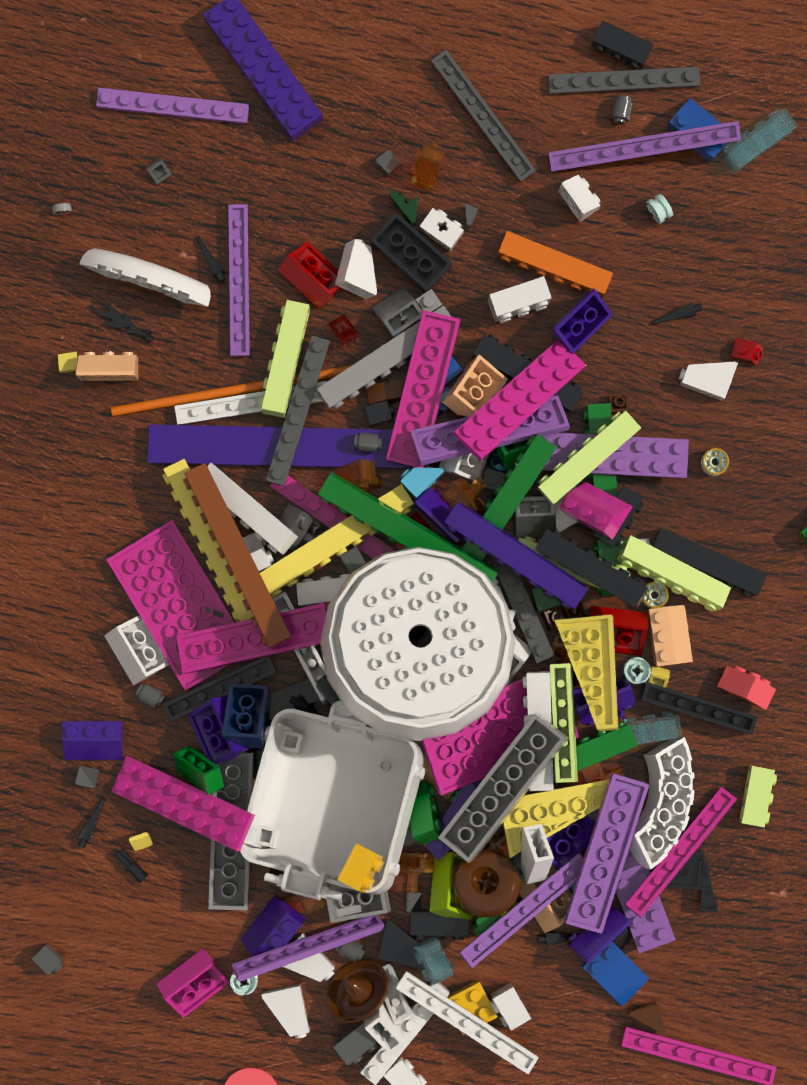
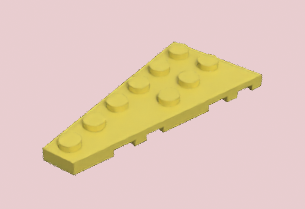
(592, 655)
(553, 810)

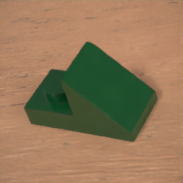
(408, 210)

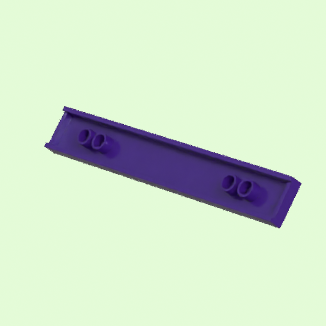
(258, 444)

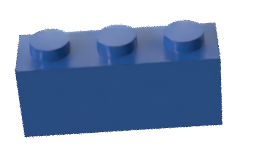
(694, 116)

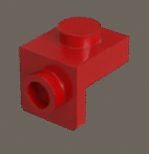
(747, 351)

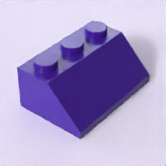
(582, 321)
(437, 511)
(625, 699)
(208, 726)
(92, 740)
(570, 840)
(272, 927)
(590, 944)

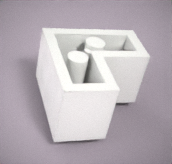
(260, 556)
(510, 1006)

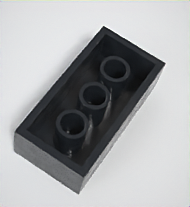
(411, 253)

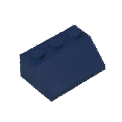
(247, 714)

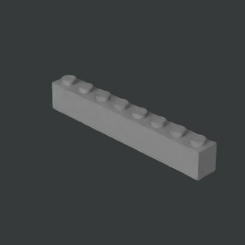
(371, 367)

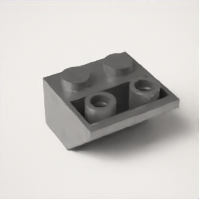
(398, 312)
(534, 517)
(302, 525)

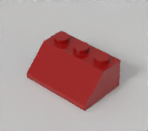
(311, 274)
(629, 628)

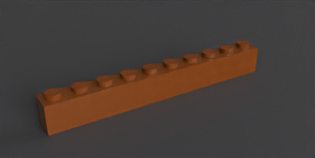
(237, 556)

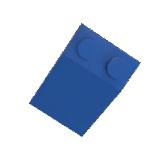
(616, 973)

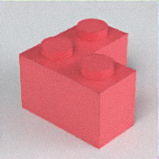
(747, 686)

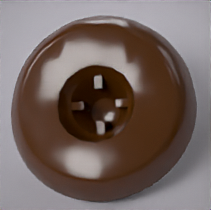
(486, 884)
(357, 991)

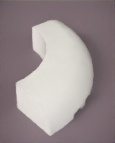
(147, 275)
(667, 802)

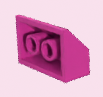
(595, 509)
(192, 983)

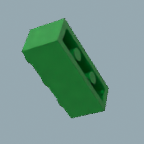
(198, 770)
(424, 816)

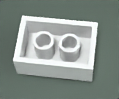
(519, 300)

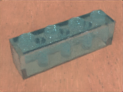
(759, 140)
(655, 728)

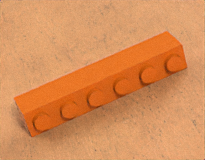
(554, 264)

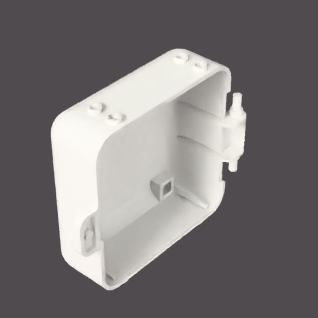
(323, 792)

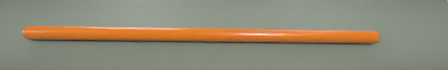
(208, 394)

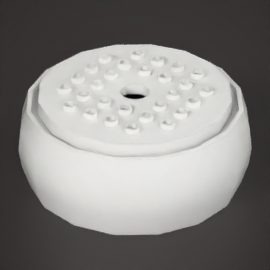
(407, 687)

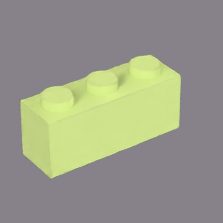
(757, 796)

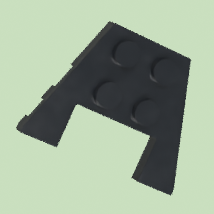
(696, 876)

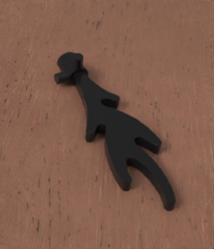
(119, 323)

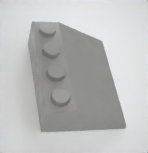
(355, 904)

